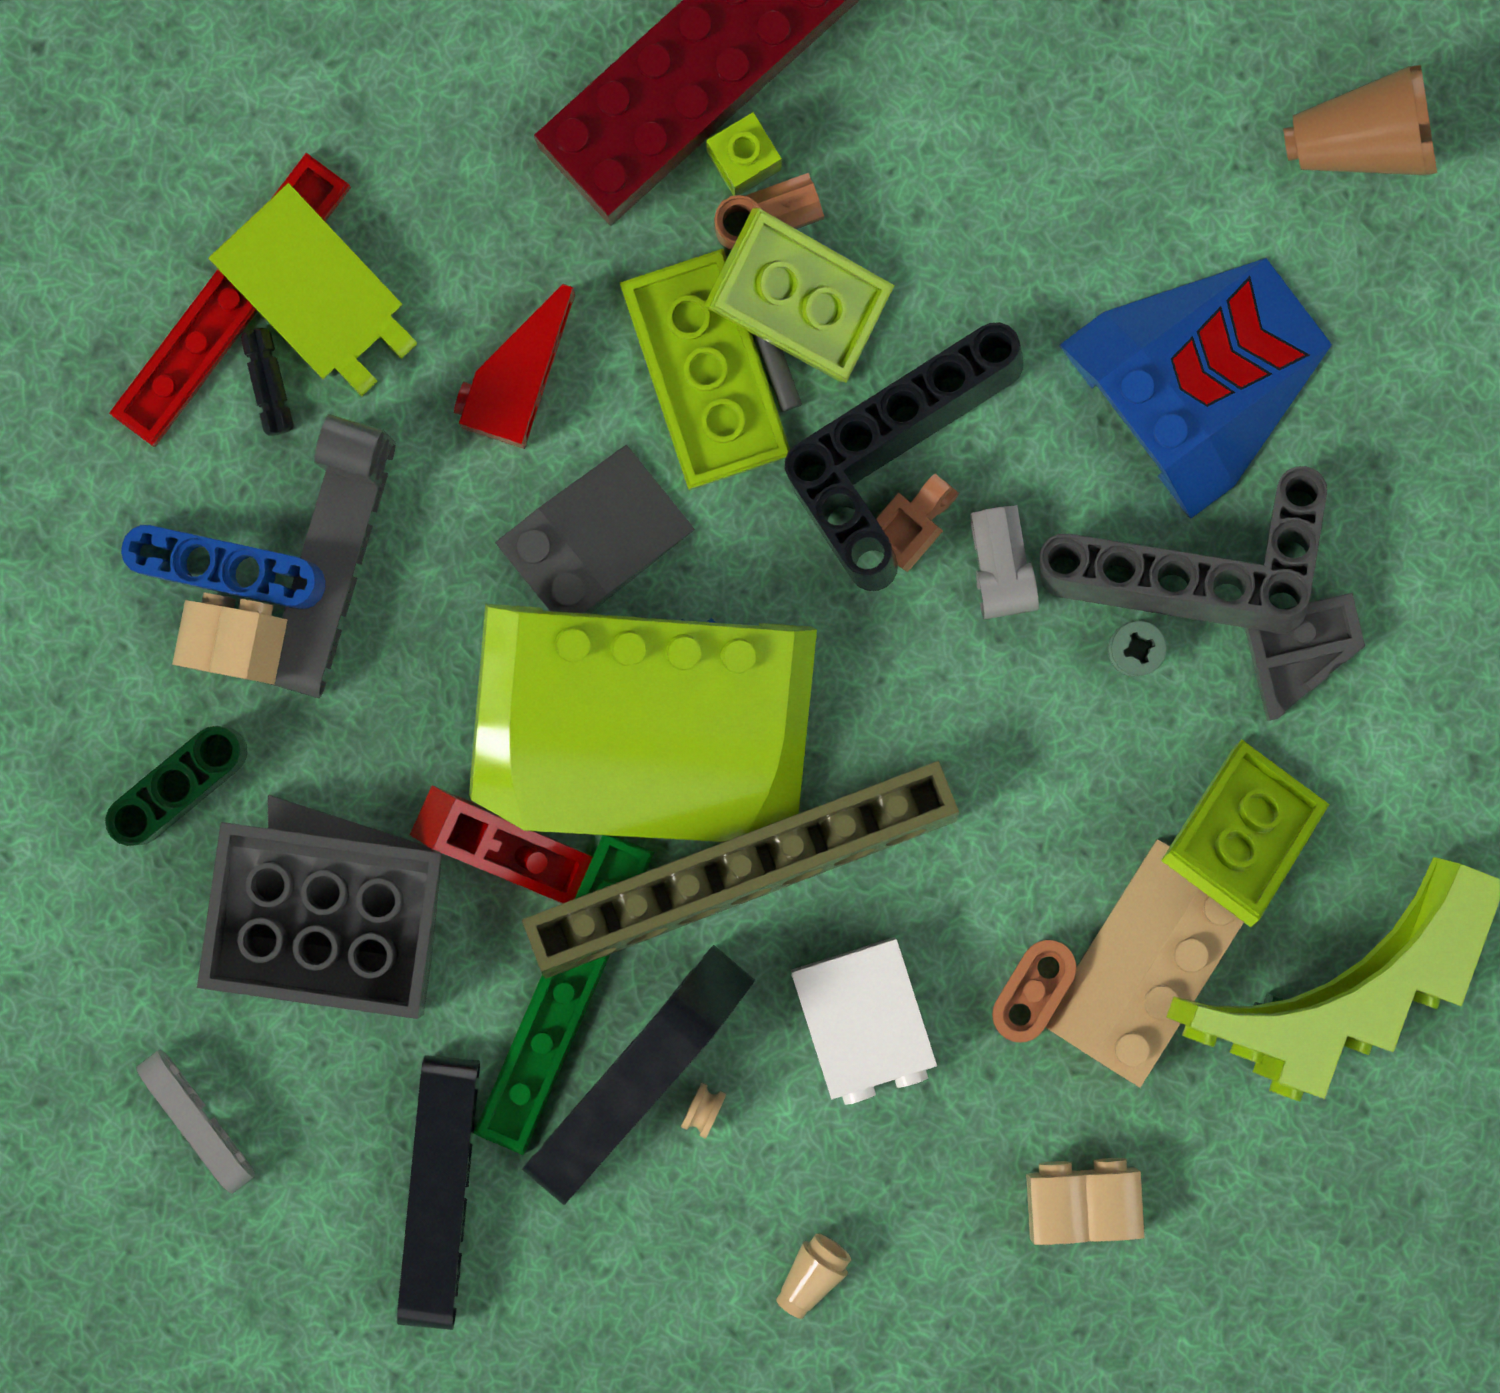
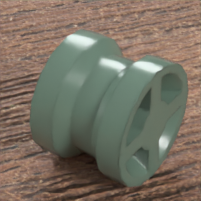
(1128, 653)

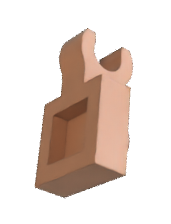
(911, 523)

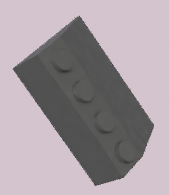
(321, 921)

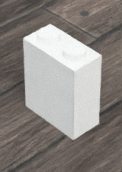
(864, 1021)

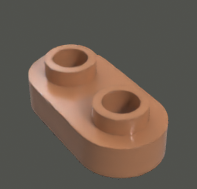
(1034, 991)

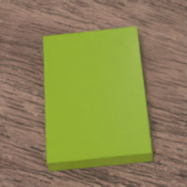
(799, 295)
(1245, 833)

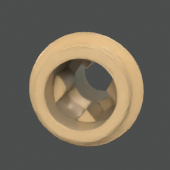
(813, 1275)

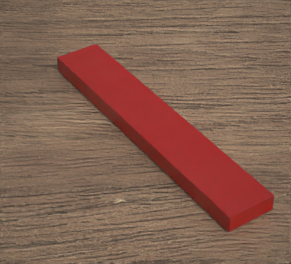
(209, 327)

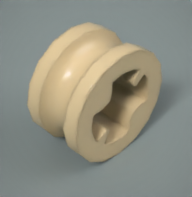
(703, 1110)

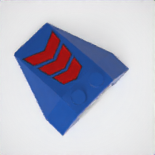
(1203, 373)

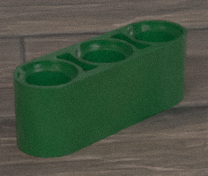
(151, 793)

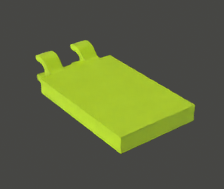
(312, 288)

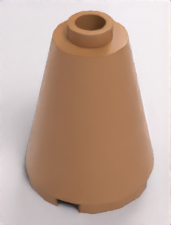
(1368, 129)

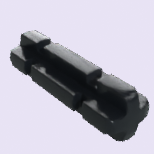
(267, 381)

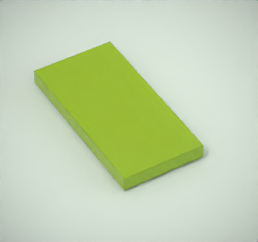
(704, 373)

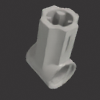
(1003, 572)

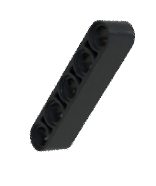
(437, 1192)

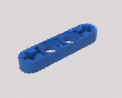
(223, 566)

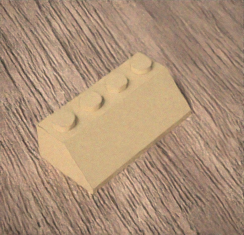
(1151, 947)

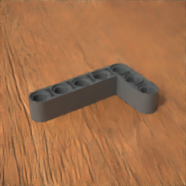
(335, 542)
(1202, 572)

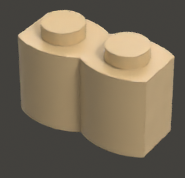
(230, 640)
(1085, 1203)

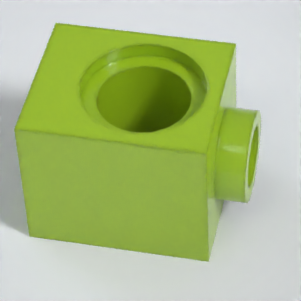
(744, 154)

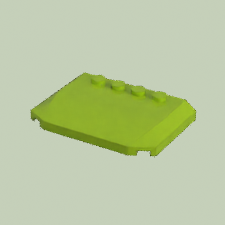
(640, 723)

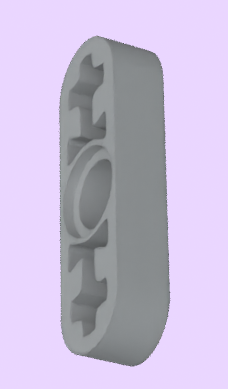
(186, 1112)

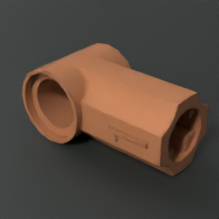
(789, 201)

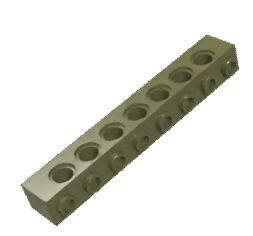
(741, 869)

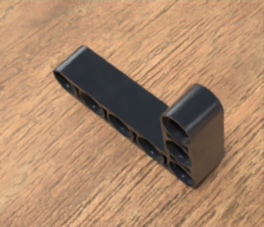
(892, 439)
(640, 1075)

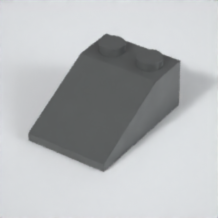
(595, 535)

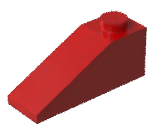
(513, 379)
(499, 847)

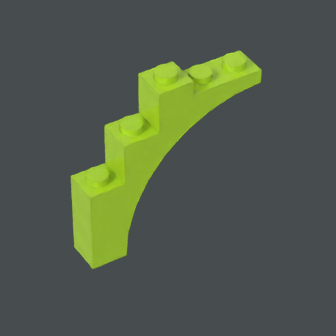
(1420, 960)

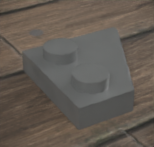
(1302, 659)

